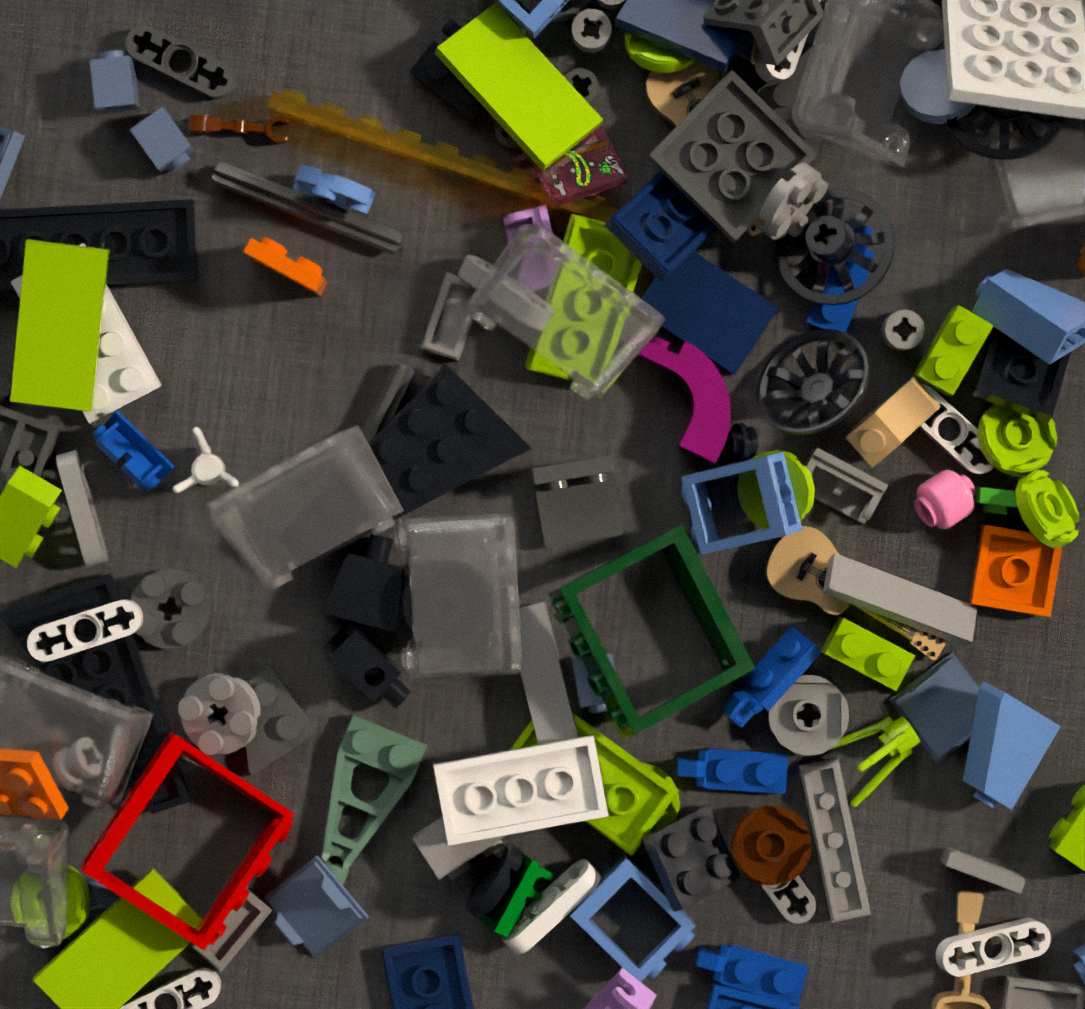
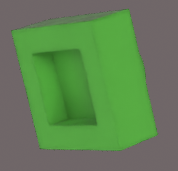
(995, 499)

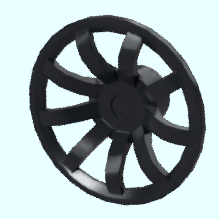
(1005, 116)
(833, 243)
(819, 388)

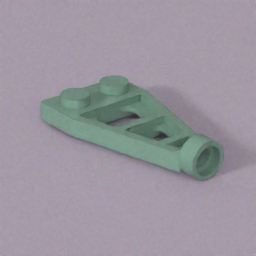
(381, 749)

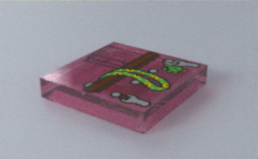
(583, 170)

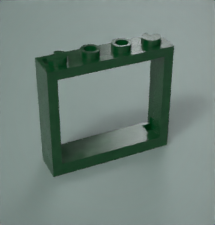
(705, 605)

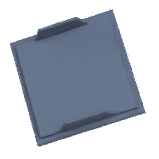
(940, 706)
(314, 908)

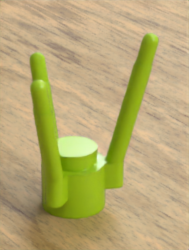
(896, 740)

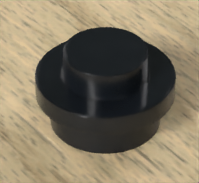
(742, 442)

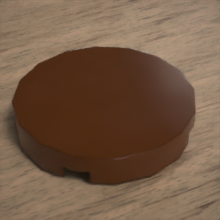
(771, 844)

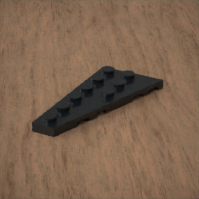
(440, 443)
(107, 670)

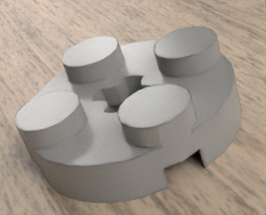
(784, 200)
(198, 718)
(824, 731)

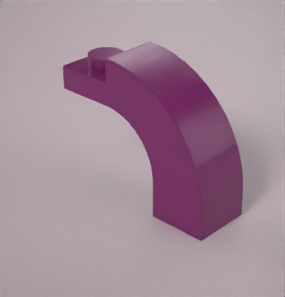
(708, 394)

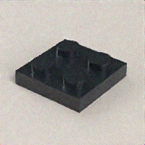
(1019, 378)
(691, 857)

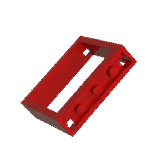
(235, 891)

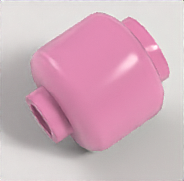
(945, 499)

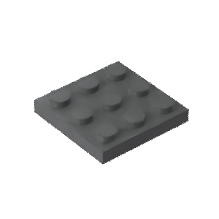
(730, 155)

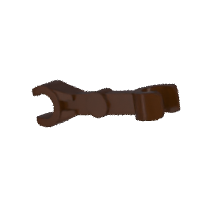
(207, 124)

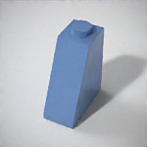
(1032, 314)
(1005, 746)

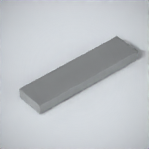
(900, 600)
(544, 677)
(834, 839)

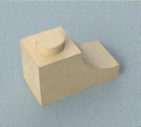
(892, 422)

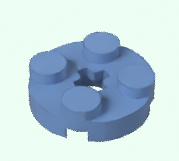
(335, 189)

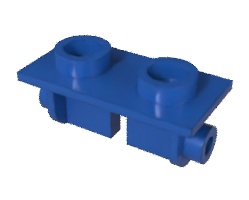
(144, 461)

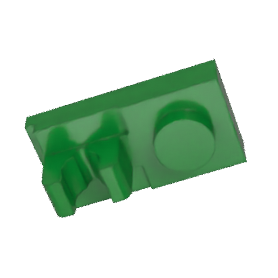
(510, 907)

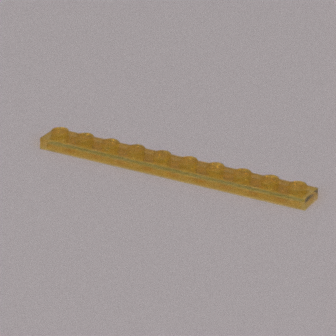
(441, 157)

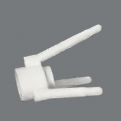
(206, 468)

